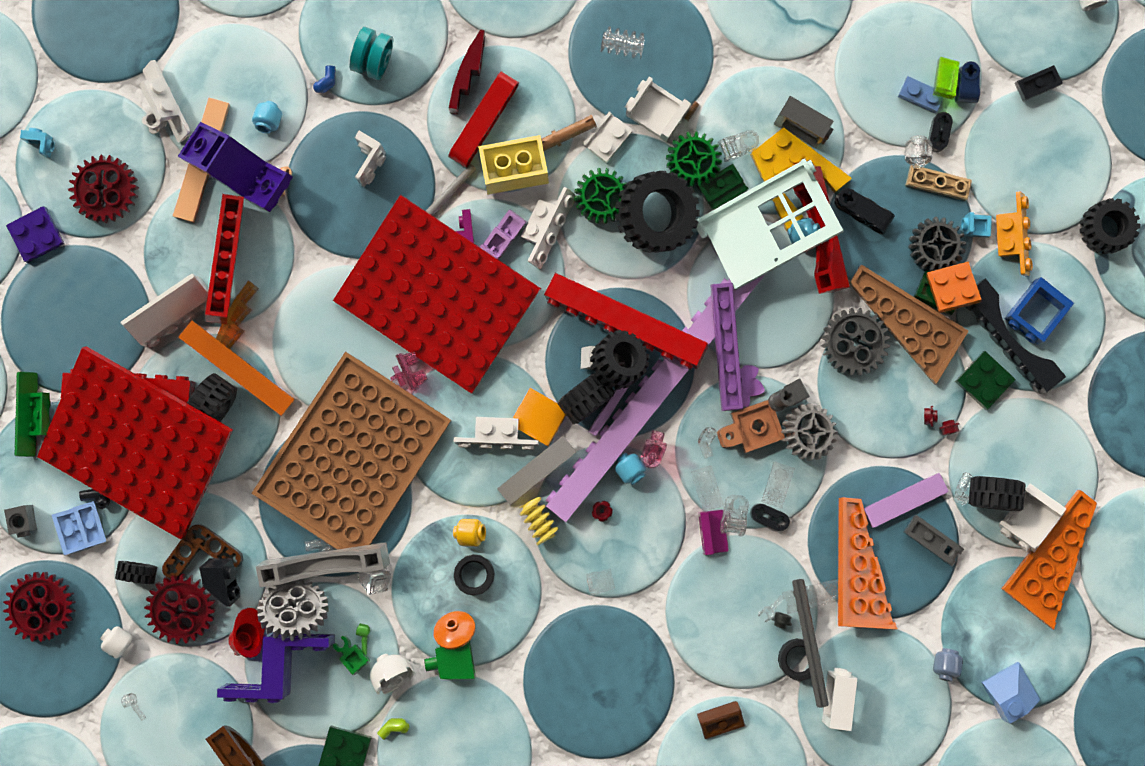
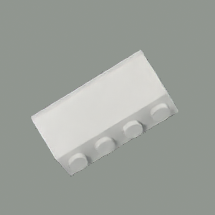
(168, 311)

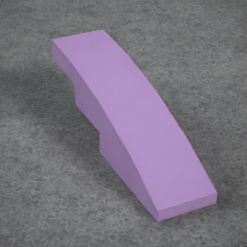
(503, 234)

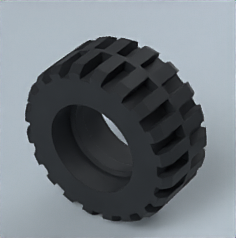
(682, 211)

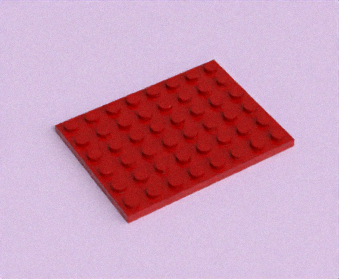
(436, 294)
(134, 442)

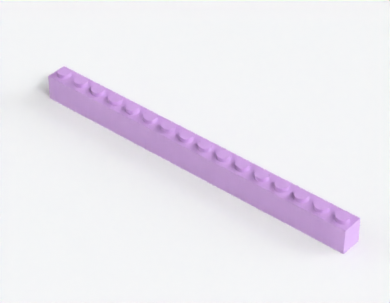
(633, 417)

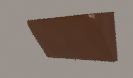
(721, 719)

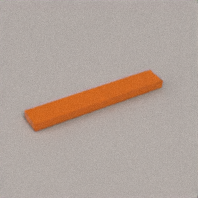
(236, 367)

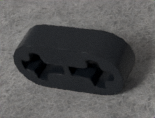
(944, 133)
(767, 521)

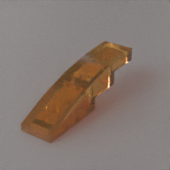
(231, 332)

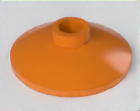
(455, 636)

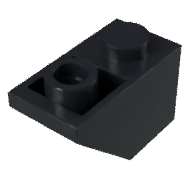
(220, 579)

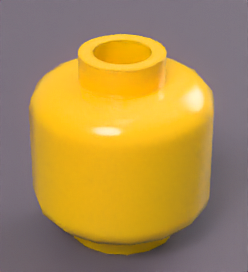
(469, 532)

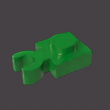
(353, 657)

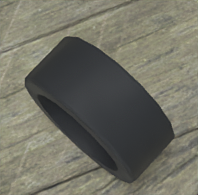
(458, 572)
(782, 660)

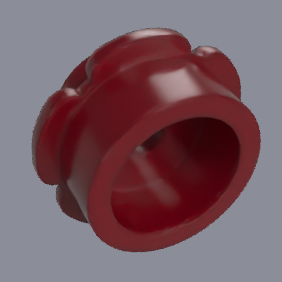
(949, 427)
(602, 516)

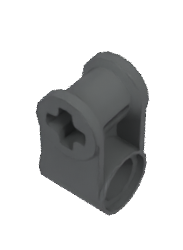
(788, 396)

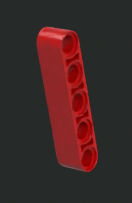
(483, 119)

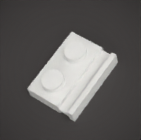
(607, 137)

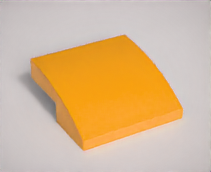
(539, 417)

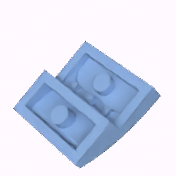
(79, 528)

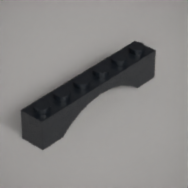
(1040, 372)

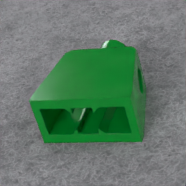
(452, 663)

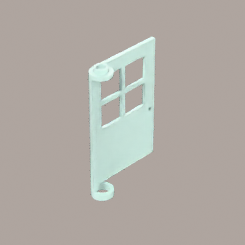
(746, 240)

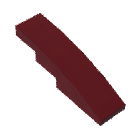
(470, 66)

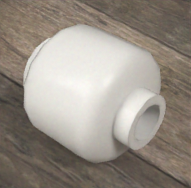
(116, 642)

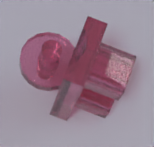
(413, 379)
(654, 449)

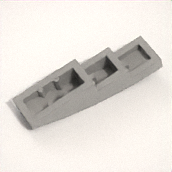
(536, 470)

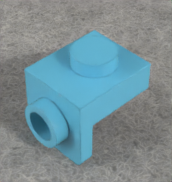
(36, 136)
(976, 225)

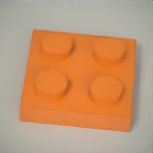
(953, 287)

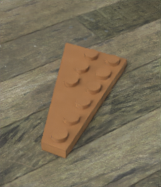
(919, 329)

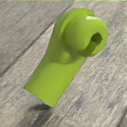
(393, 725)

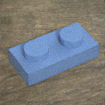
(920, 94)

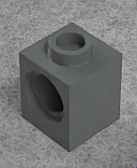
(12, 516)

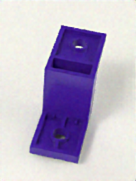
(235, 166)
(275, 668)

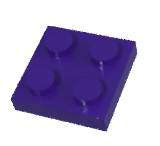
(35, 234)

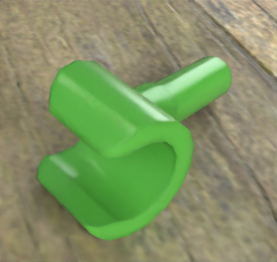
(363, 630)

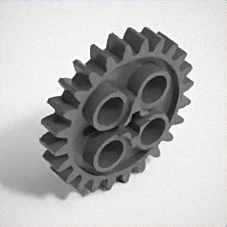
(861, 324)

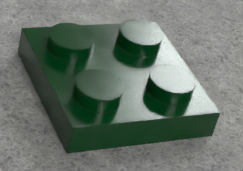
(985, 380)
(344, 748)

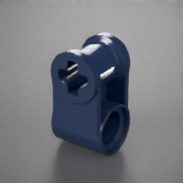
(968, 86)

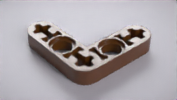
(196, 545)

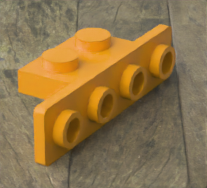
(1013, 234)

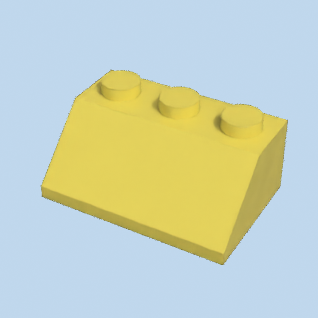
(513, 164)

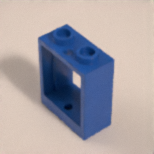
(1049, 293)

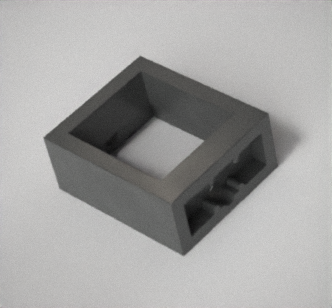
(804, 122)

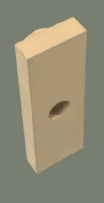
(951, 186)

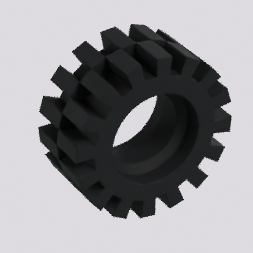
(136, 572)

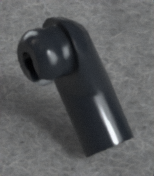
(98, 498)

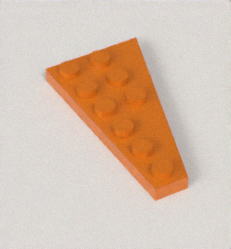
(1047, 572)
(860, 578)

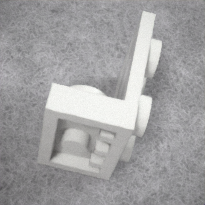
(375, 158)

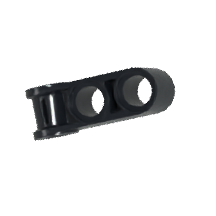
(864, 210)

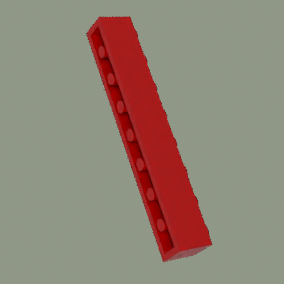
(618, 316)

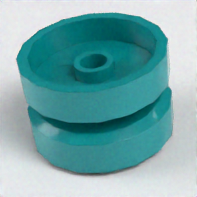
(371, 53)

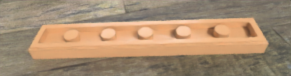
(196, 179)

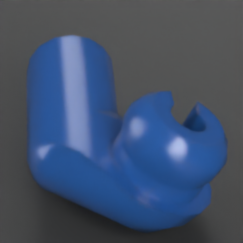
(326, 82)

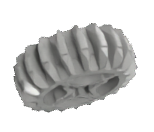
(807, 448)

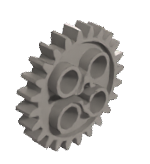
(292, 610)

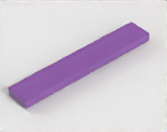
(726, 346)

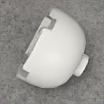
(390, 672)

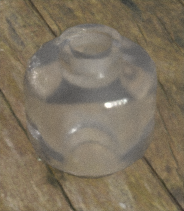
(918, 151)

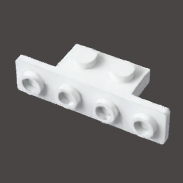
(162, 101)
(546, 224)
(496, 431)

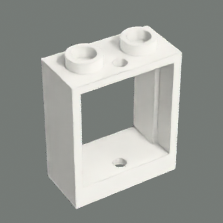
(841, 698)

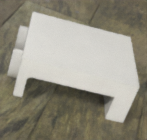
(656, 109)
(1034, 521)

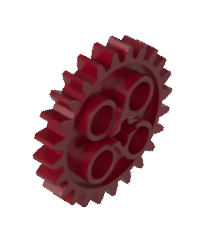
(84, 190)
(23, 619)
(175, 628)

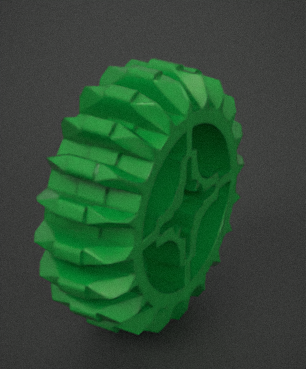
(701, 156)
(593, 200)

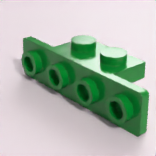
(30, 414)

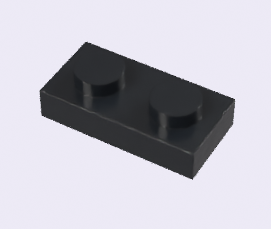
(1038, 83)

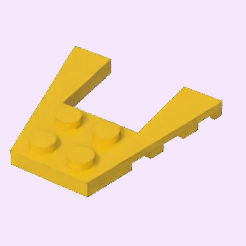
(785, 151)

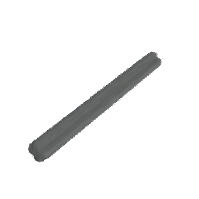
(810, 643)

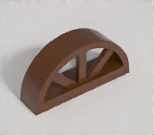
(233, 748)

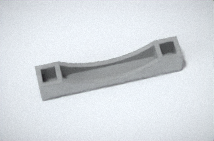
(352, 559)

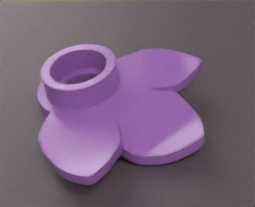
(750, 385)

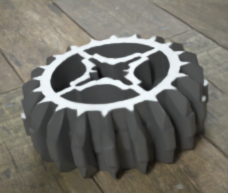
(936, 236)

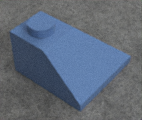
(1011, 693)

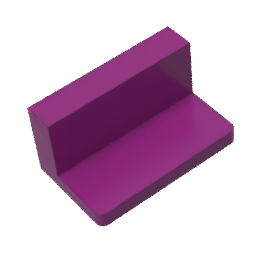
(712, 539)

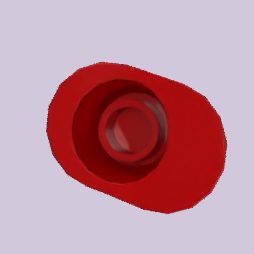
(247, 634)

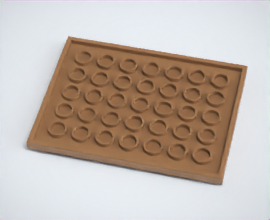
(351, 455)

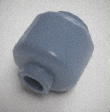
(948, 664)

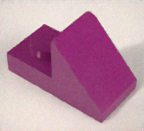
(466, 222)

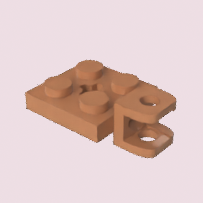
(743, 433)

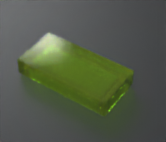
(946, 78)

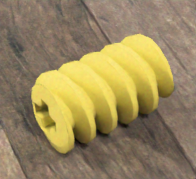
(538, 520)

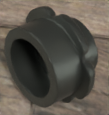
(782, 620)

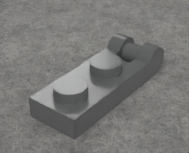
(933, 540)

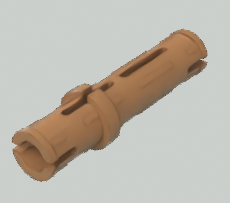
(568, 132)

